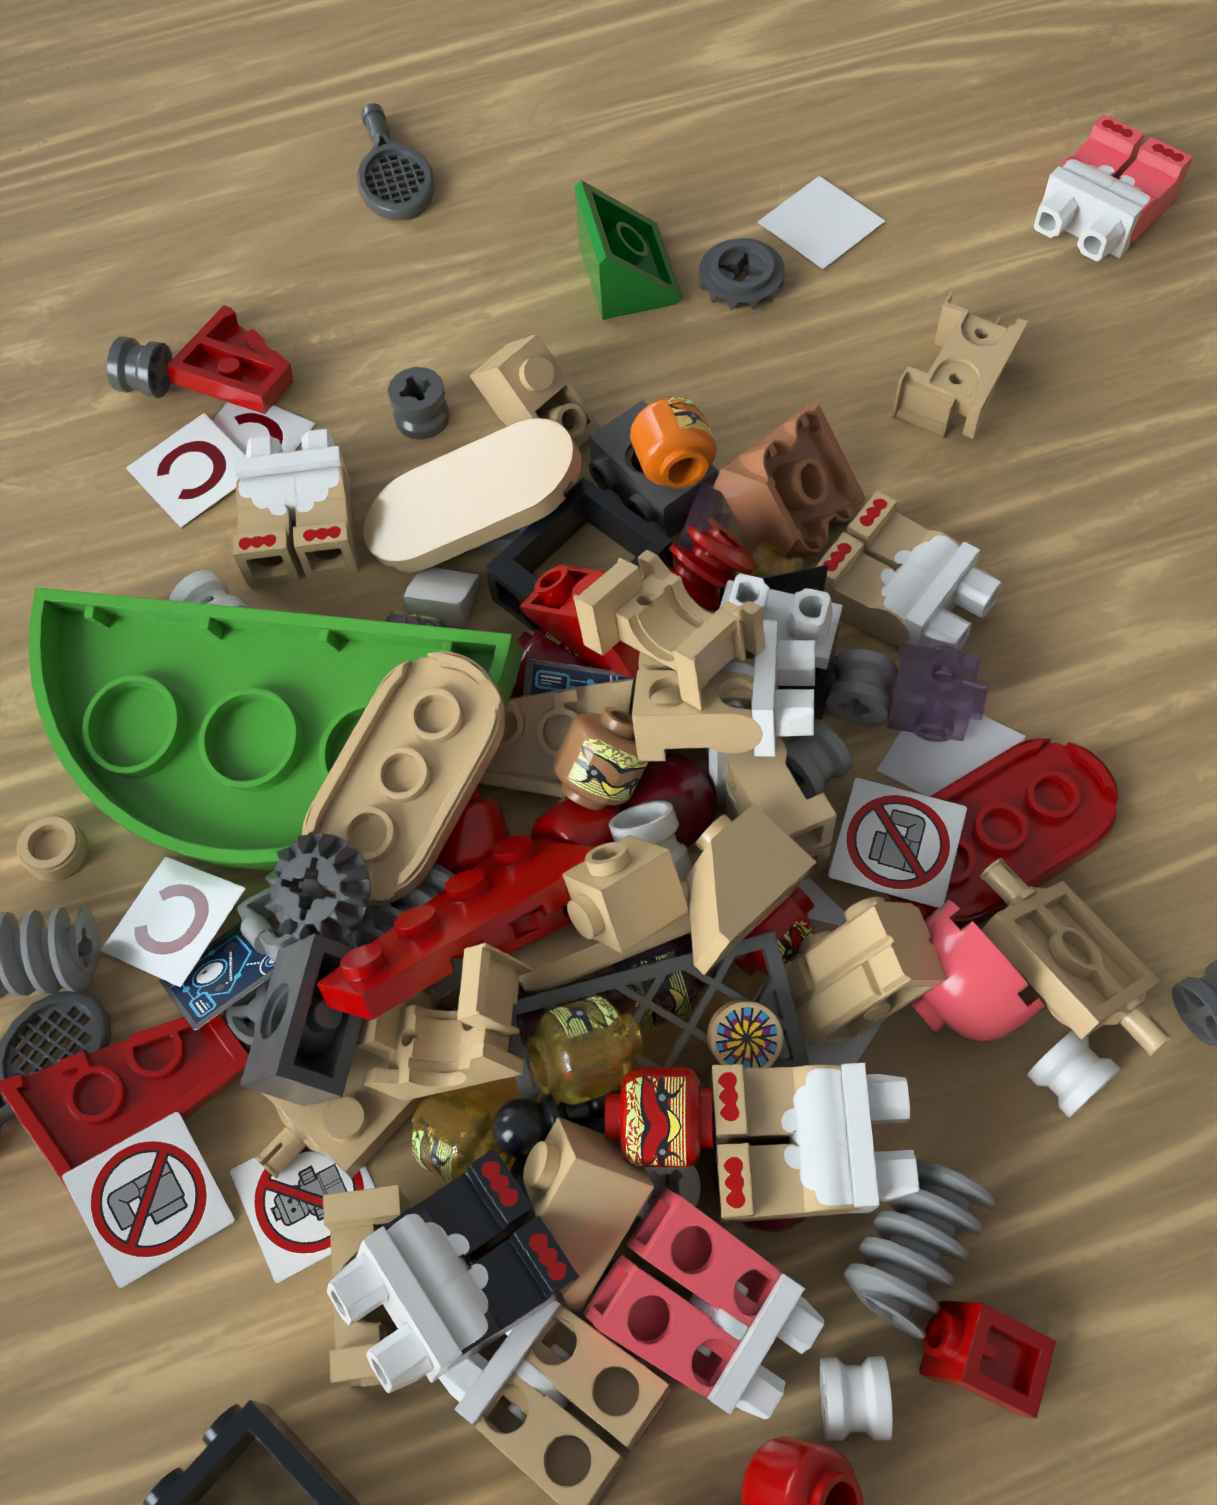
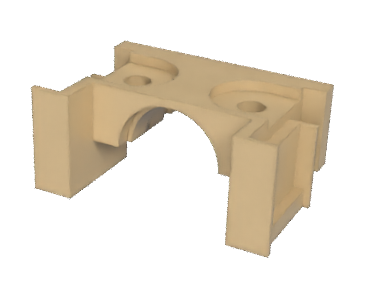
(962, 374)
(666, 623)
(449, 1049)
(350, 1219)

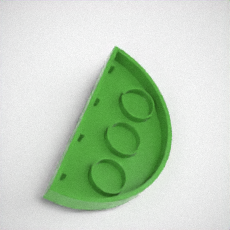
(217, 717)

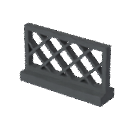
(657, 970)

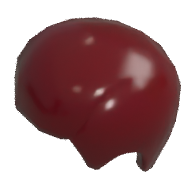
(687, 789)

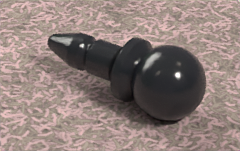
(525, 1122)

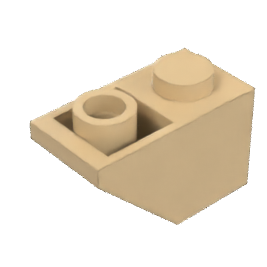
(529, 384)

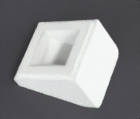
(442, 595)

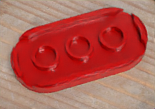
(1034, 808)

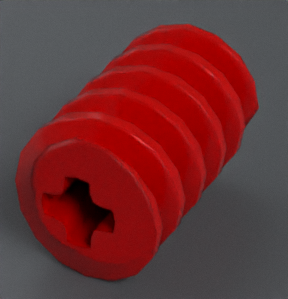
(710, 563)

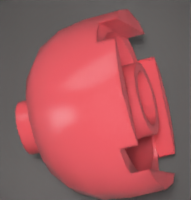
(980, 984)

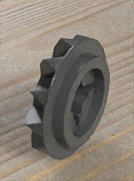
(725, 262)
(339, 869)

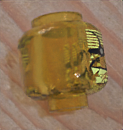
(583, 1050)
(455, 1131)

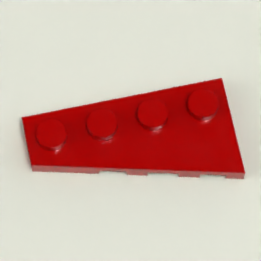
(469, 912)

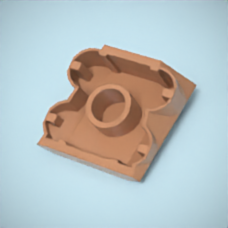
(792, 485)

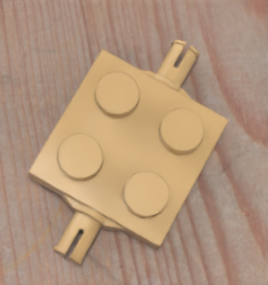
(1072, 958)
(345, 1127)

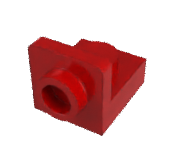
(987, 1355)

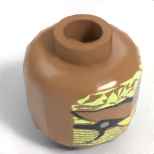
(599, 759)

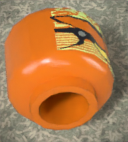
(673, 442)

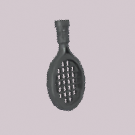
(388, 154)
(63, 1003)

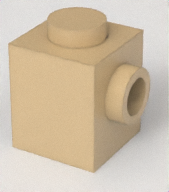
(624, 893)

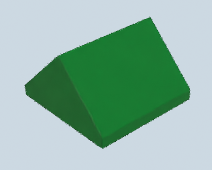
(622, 255)

